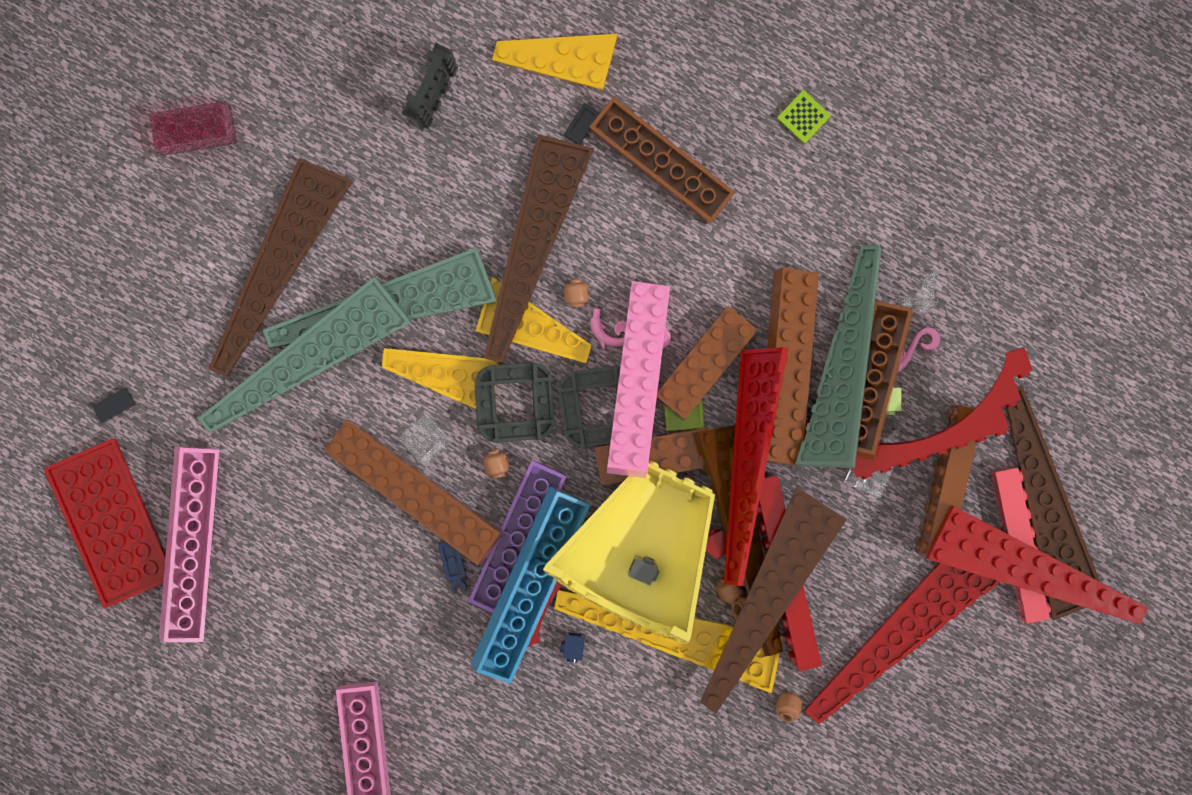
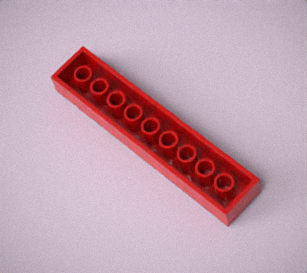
(796, 618)

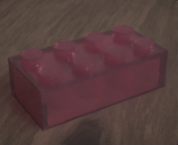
(193, 128)

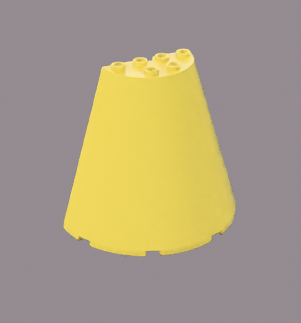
(650, 519)

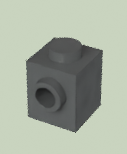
(643, 569)

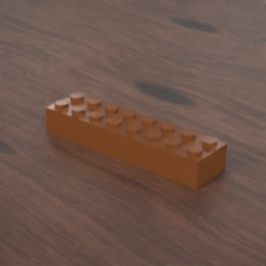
(661, 161)
(886, 349)
(949, 483)

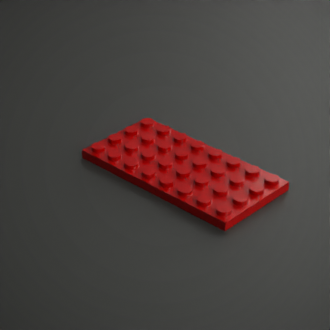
(108, 522)

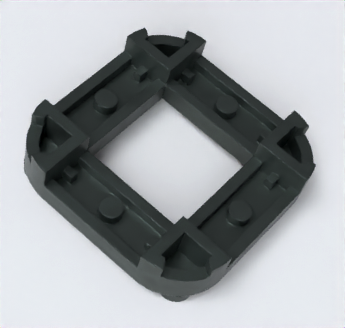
(427, 100)
(542, 402)
(570, 406)

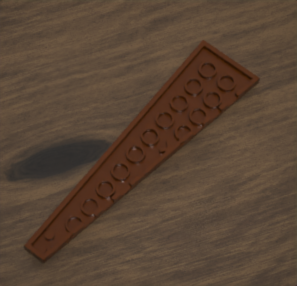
(547, 196)
(299, 219)
(717, 449)
(1050, 510)
(792, 555)

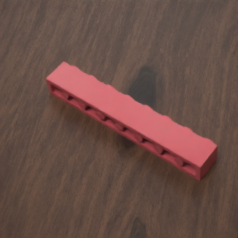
(1016, 523)

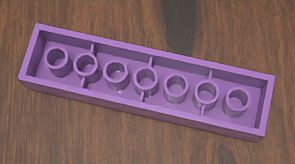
(515, 529)

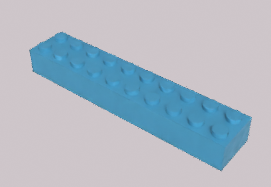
(528, 587)

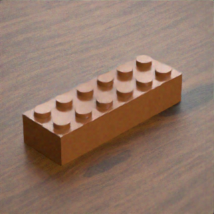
(705, 363)
(669, 451)

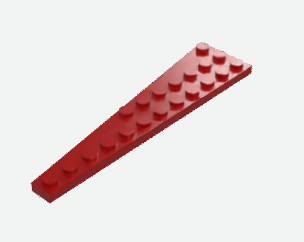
(757, 404)
(989, 552)
(921, 614)

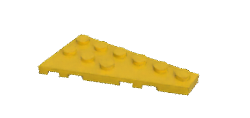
(572, 59)
(538, 331)
(443, 373)

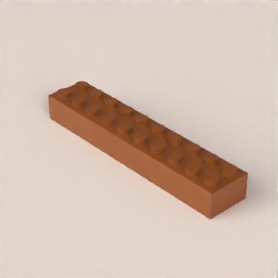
(792, 328)
(414, 492)

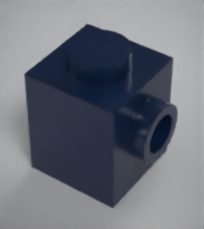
(573, 647)

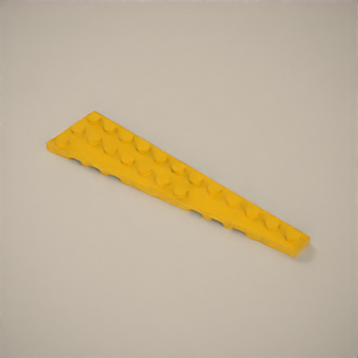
(703, 648)

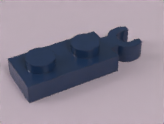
(452, 565)

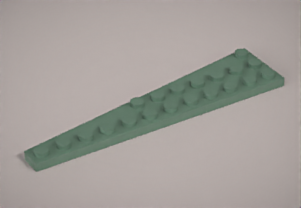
(432, 290)
(343, 332)
(837, 412)

